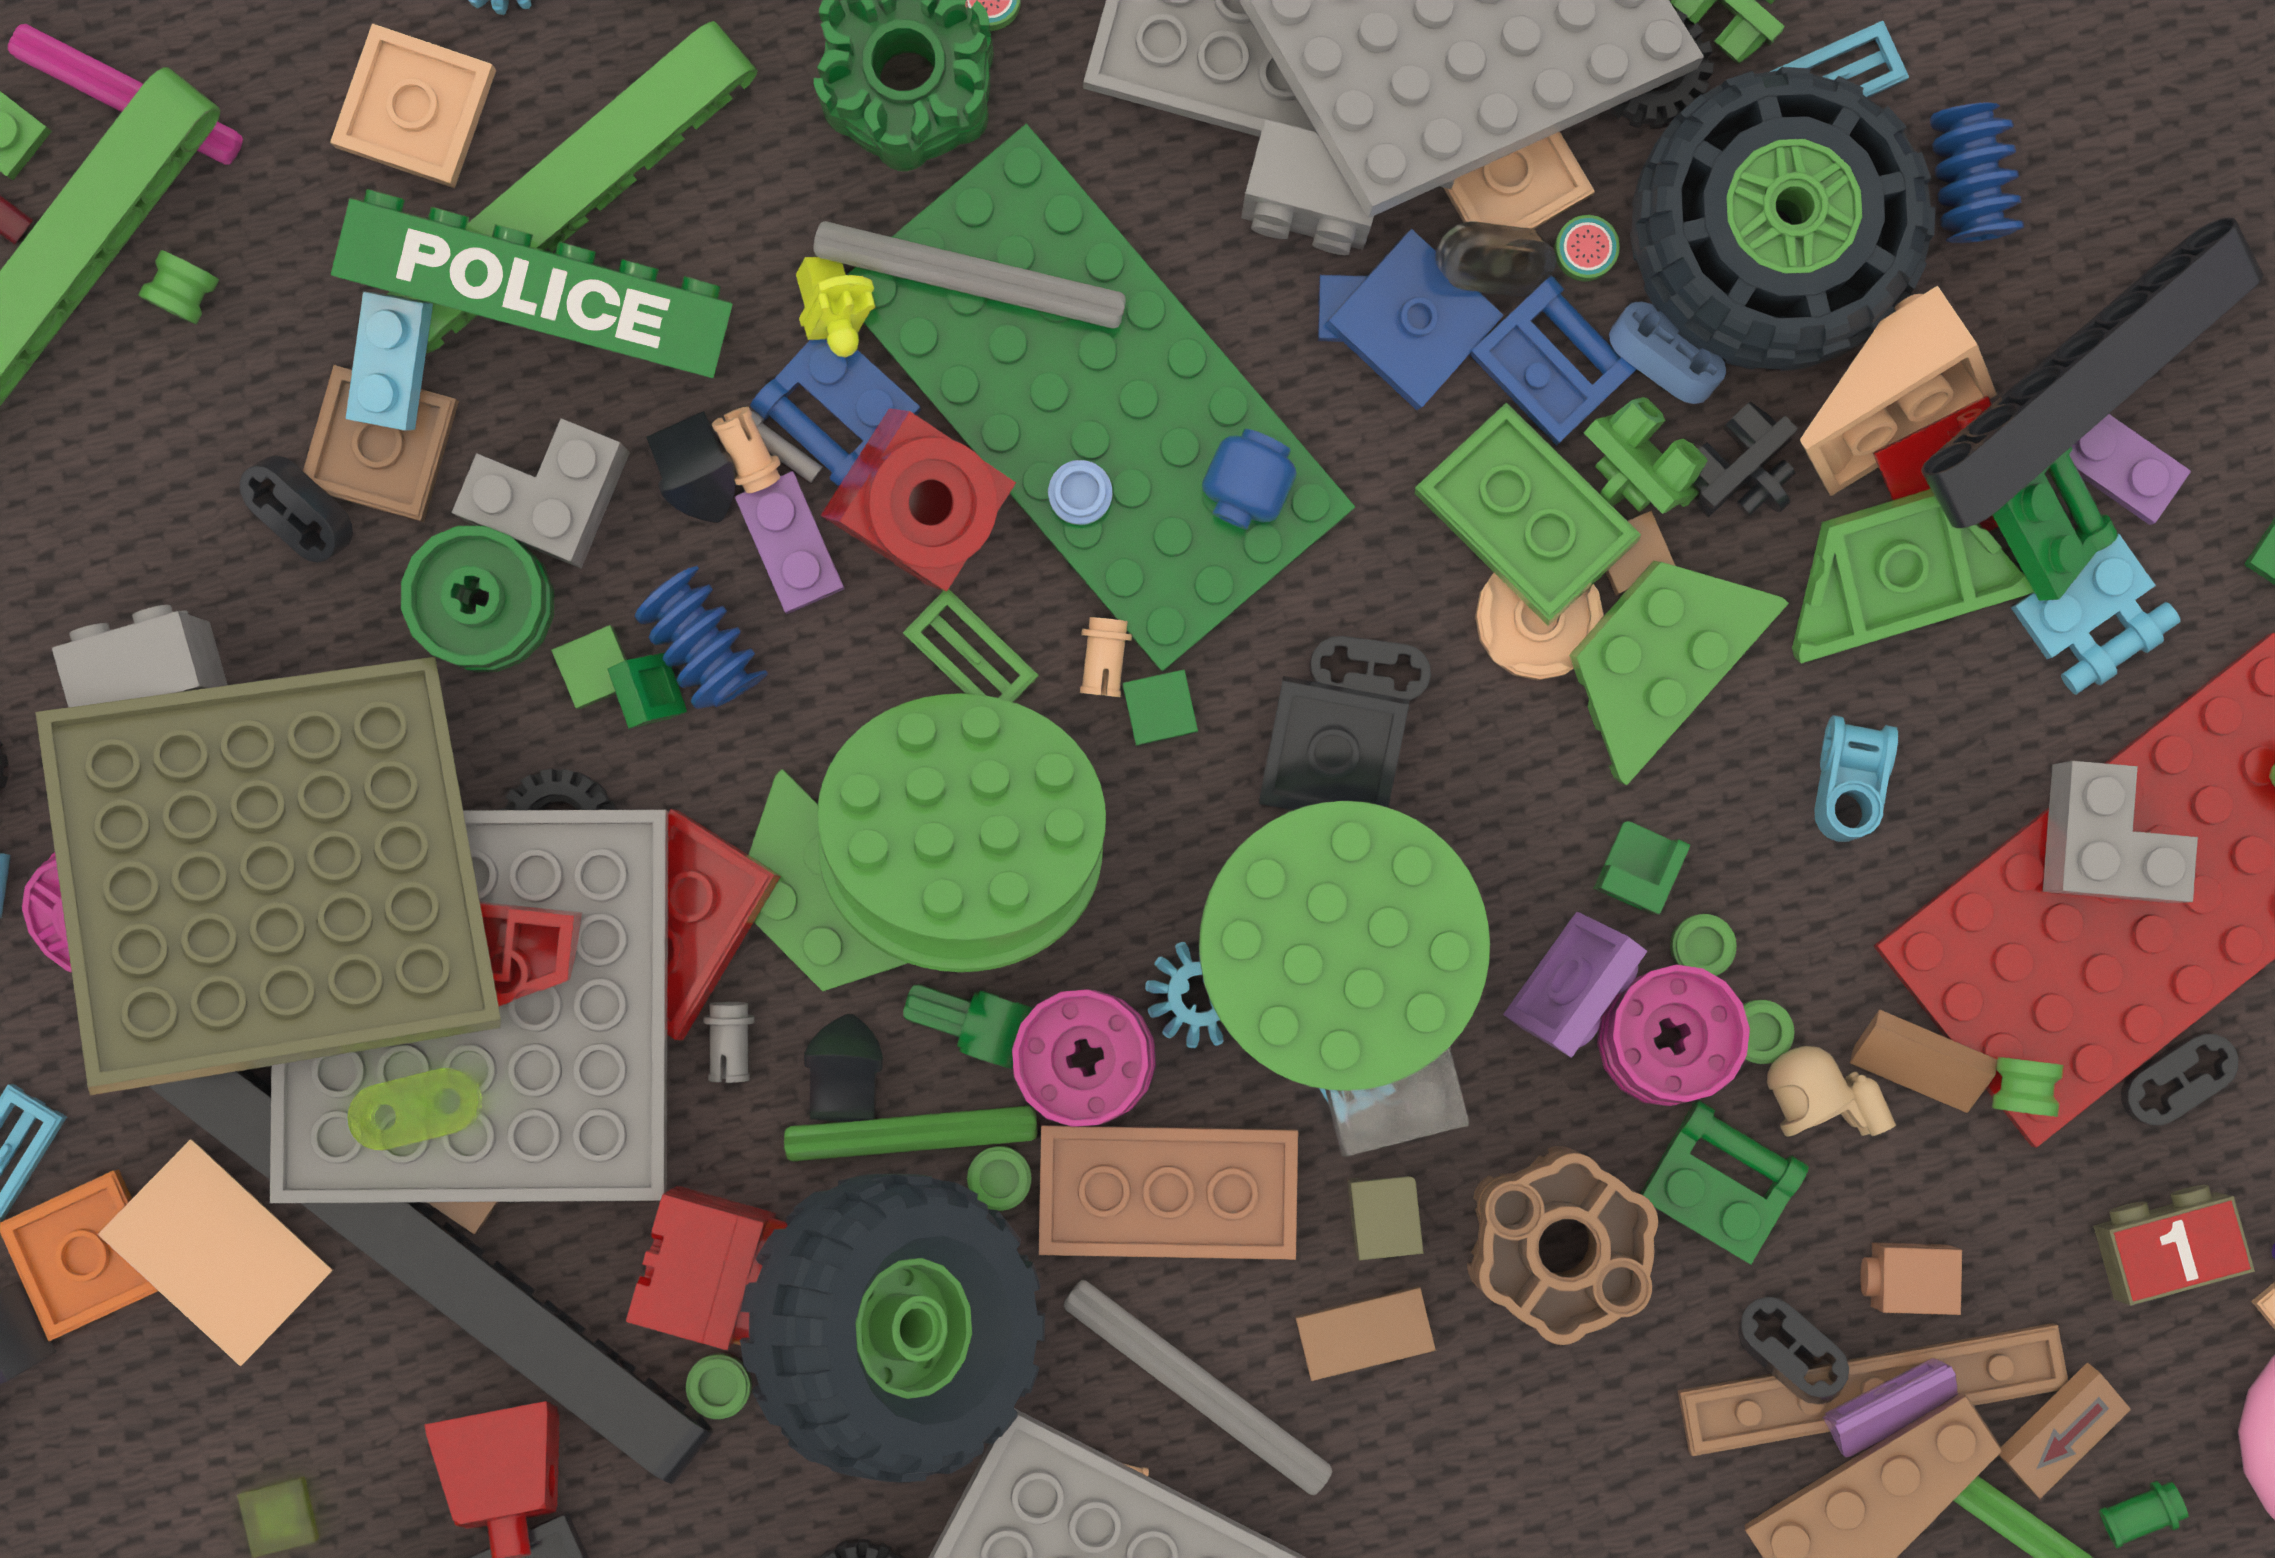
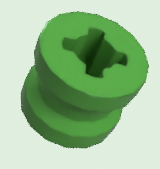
(178, 287)
(2027, 1086)

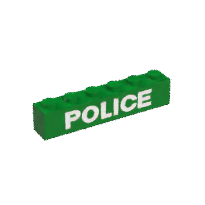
(530, 286)

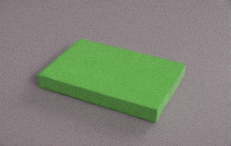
(1527, 514)

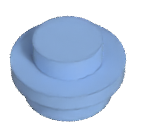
(1080, 492)

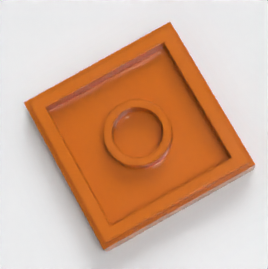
(67, 1264)

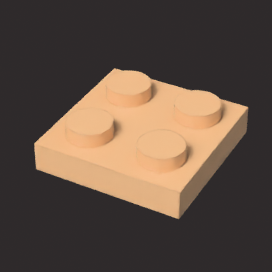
(413, 105)

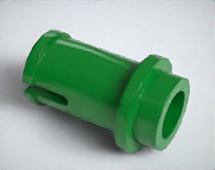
(2144, 1513)

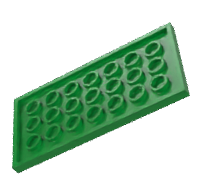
(1129, 398)

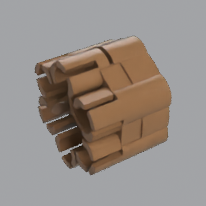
(1619, 1258)

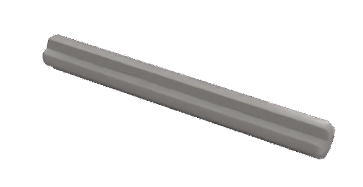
(969, 274)
(1198, 1387)

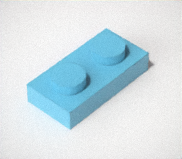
(389, 361)

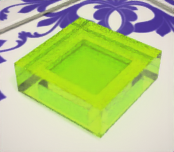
(278, 1516)

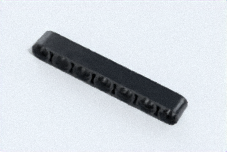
(2092, 373)

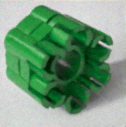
(916, 123)

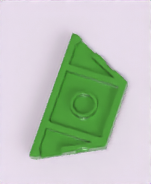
(1896, 573)
(1664, 655)
(799, 910)

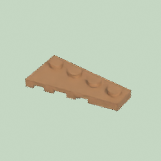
(1883, 1494)

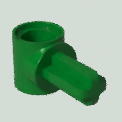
(983, 1025)

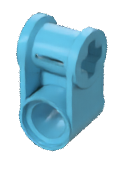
(1854, 774)

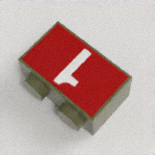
(2173, 1245)

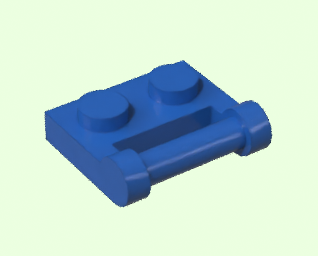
(1539, 374)
(846, 387)

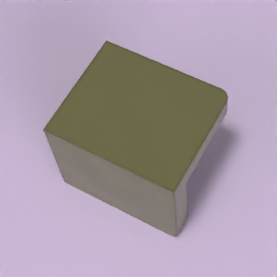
(1385, 1217)

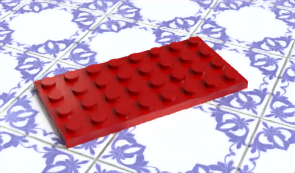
(2105, 976)

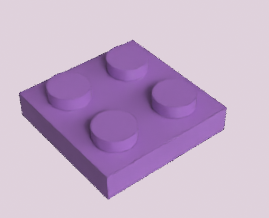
(1576, 984)

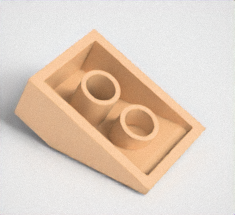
(1904, 378)

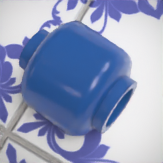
(1249, 478)

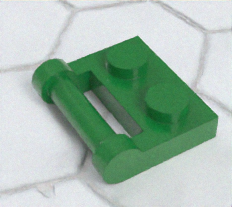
(2042, 534)
(1711, 1200)

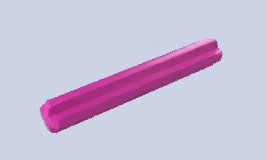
(102, 82)

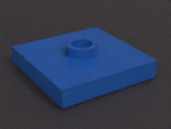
(1412, 321)

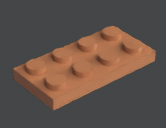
(1168, 1192)

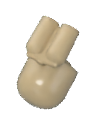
(1814, 1091)

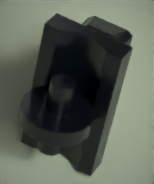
(1761, 440)

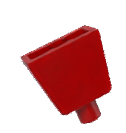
(499, 1471)

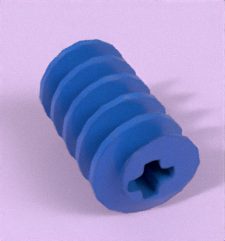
(1974, 173)
(697, 641)

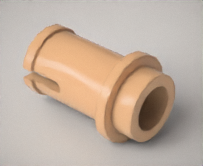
(749, 454)
(1104, 656)

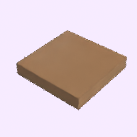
(378, 463)

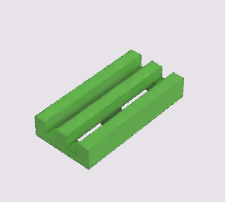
(931, 617)

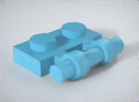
(2102, 589)

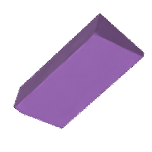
(1890, 1406)

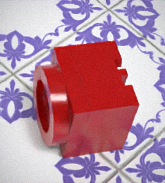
(919, 499)
(700, 1267)

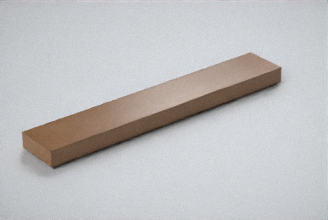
(1767, 1411)

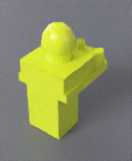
(833, 303)

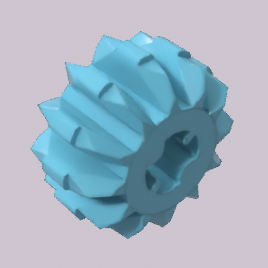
(1179, 985)

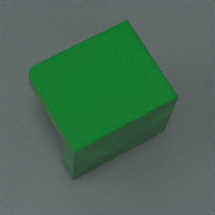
(1641, 868)

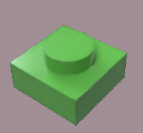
(19, 136)

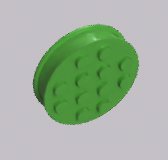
(961, 832)
(1344, 945)

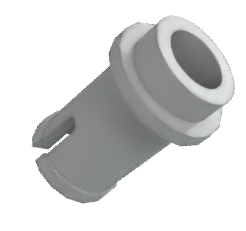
(729, 1041)

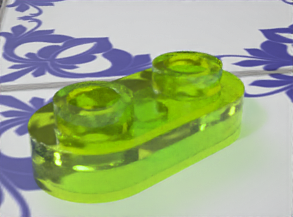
(416, 1109)

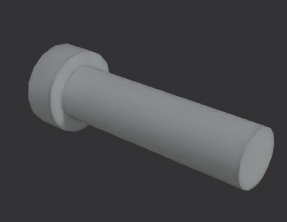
(787, 452)

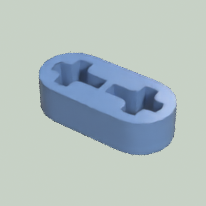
(1665, 354)

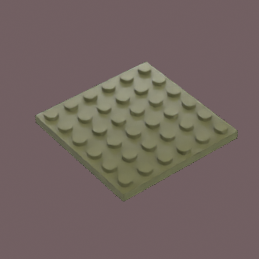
(264, 874)

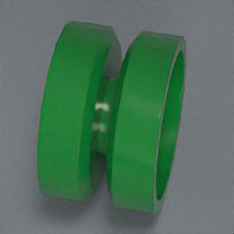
(441, 589)

